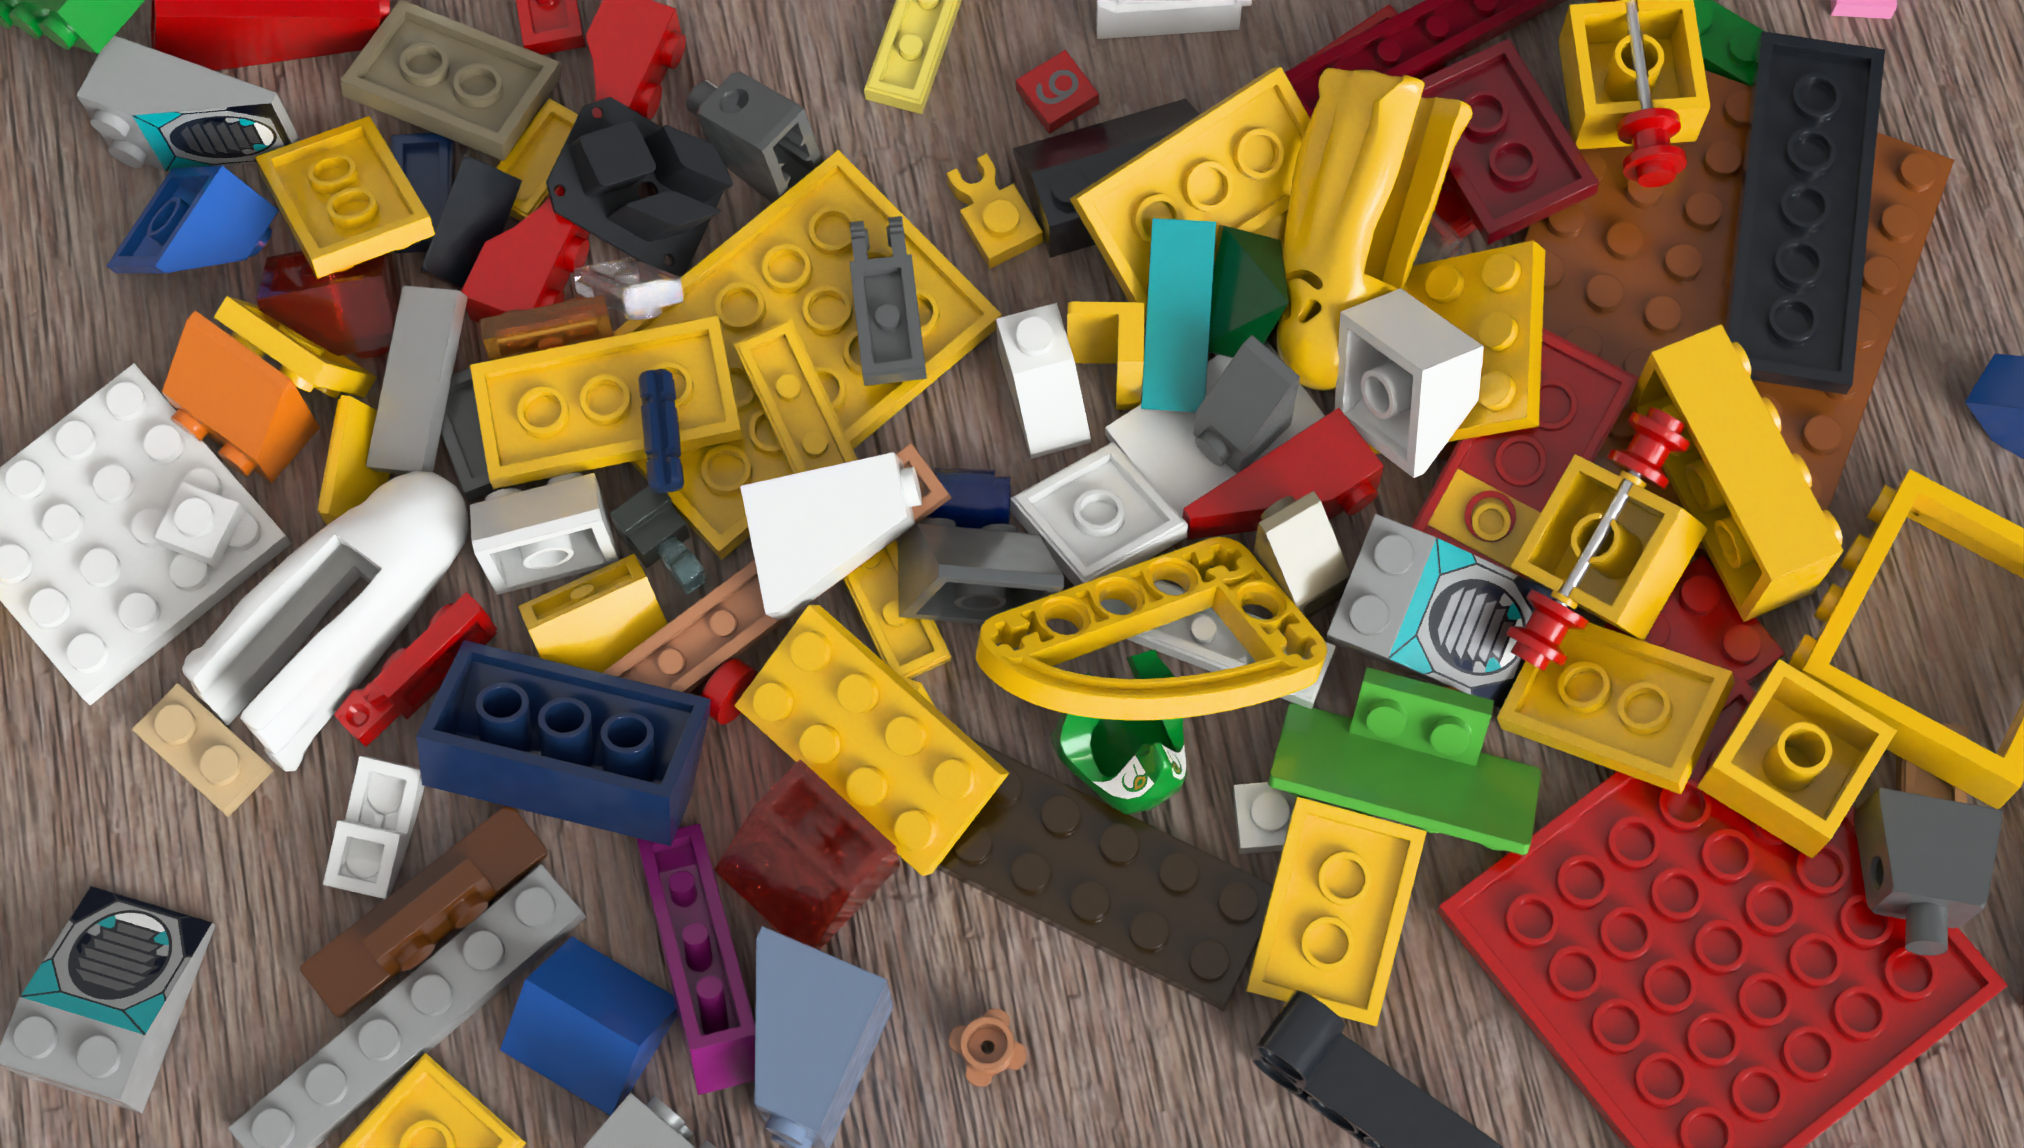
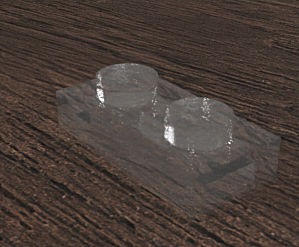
(630, 287)

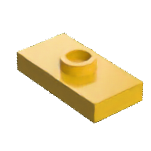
(1488, 517)

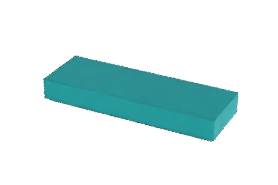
(1178, 314)

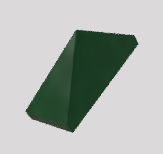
(1246, 289)

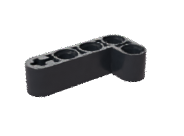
(1352, 1087)

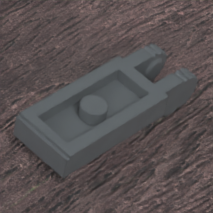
(886, 309)

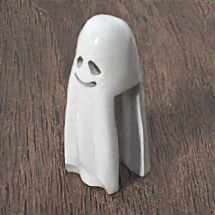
(393, 540)

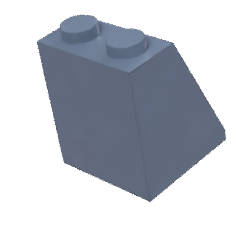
(811, 1037)

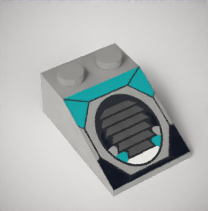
(179, 112)
(1433, 611)
(107, 999)

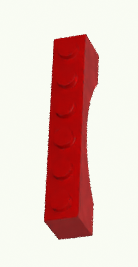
(532, 261)

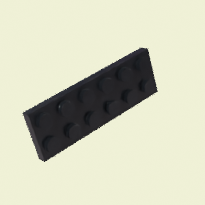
(1805, 210)

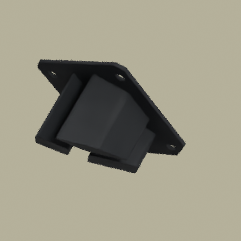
(601, 179)

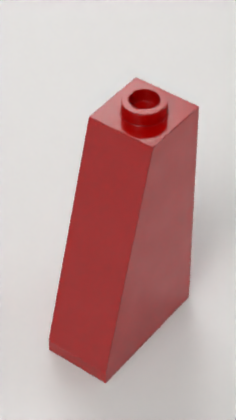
(262, 31)

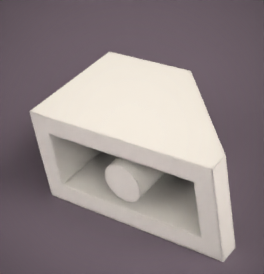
(1043, 380)

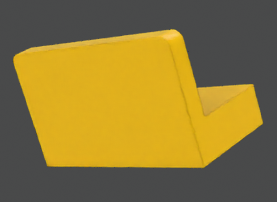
(1110, 336)
(595, 617)

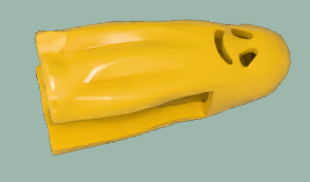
(1359, 205)

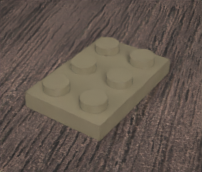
(451, 79)

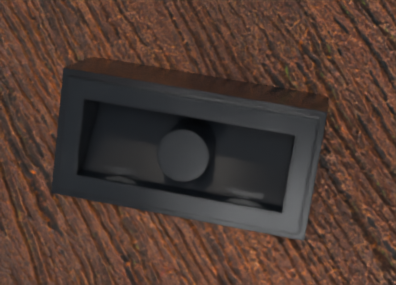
(471, 216)

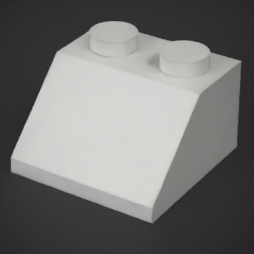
(1405, 377)
(542, 532)

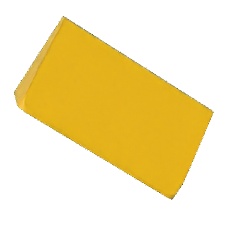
(346, 477)

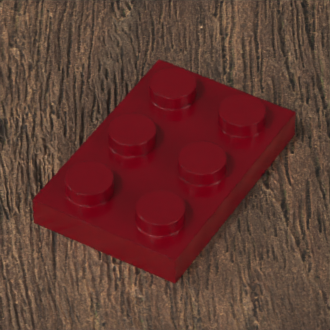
(1515, 152)

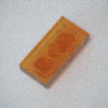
(546, 327)

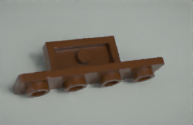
(424, 911)

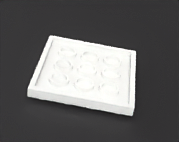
(83, 527)

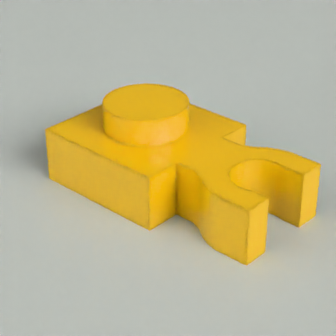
(995, 218)

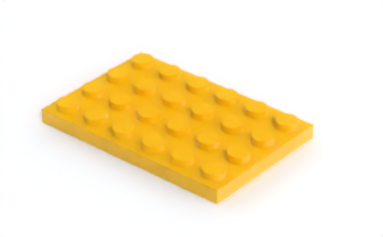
(798, 268)

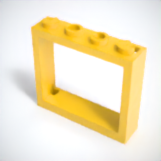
(1918, 738)

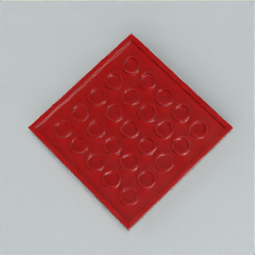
(1707, 967)

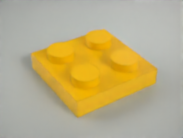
(301, 359)

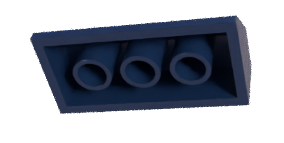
(564, 742)

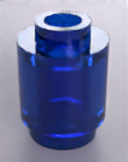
(976, 495)

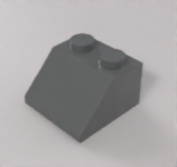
(971, 571)

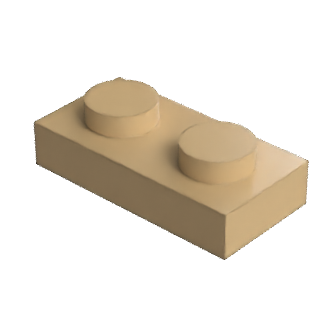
(202, 750)

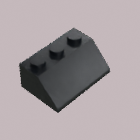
(1074, 160)

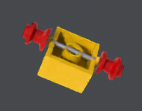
(1635, 82)
(1607, 544)

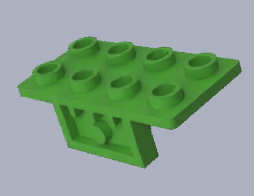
(1411, 761)

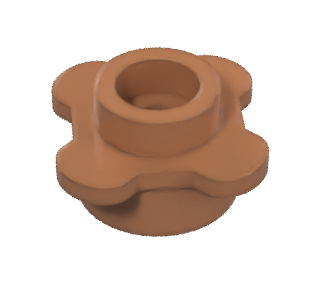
(993, 1029)

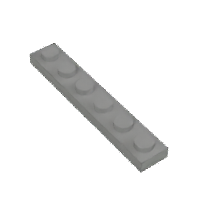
(412, 1017)

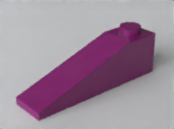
(700, 961)

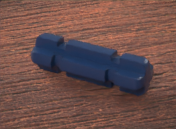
(661, 431)

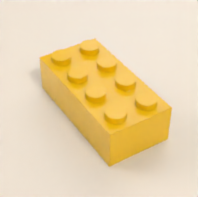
(1739, 474)

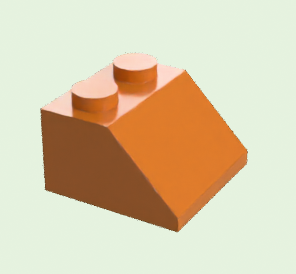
(236, 401)

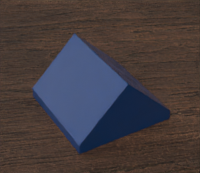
(588, 1024)

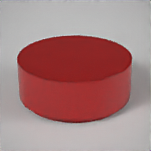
(726, 688)

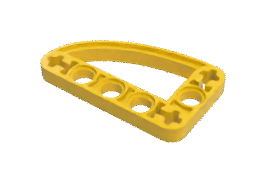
(1274, 674)

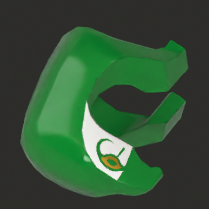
(1126, 761)

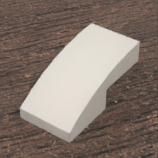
(376, 828)

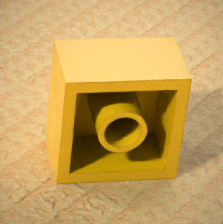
(1797, 759)

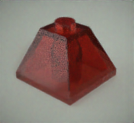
(340, 311)

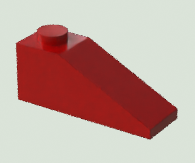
(1322, 459)

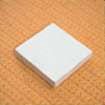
(1099, 516)

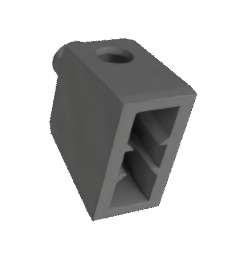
(756, 133)
(1926, 862)

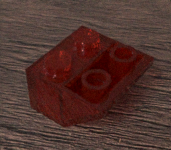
(806, 858)

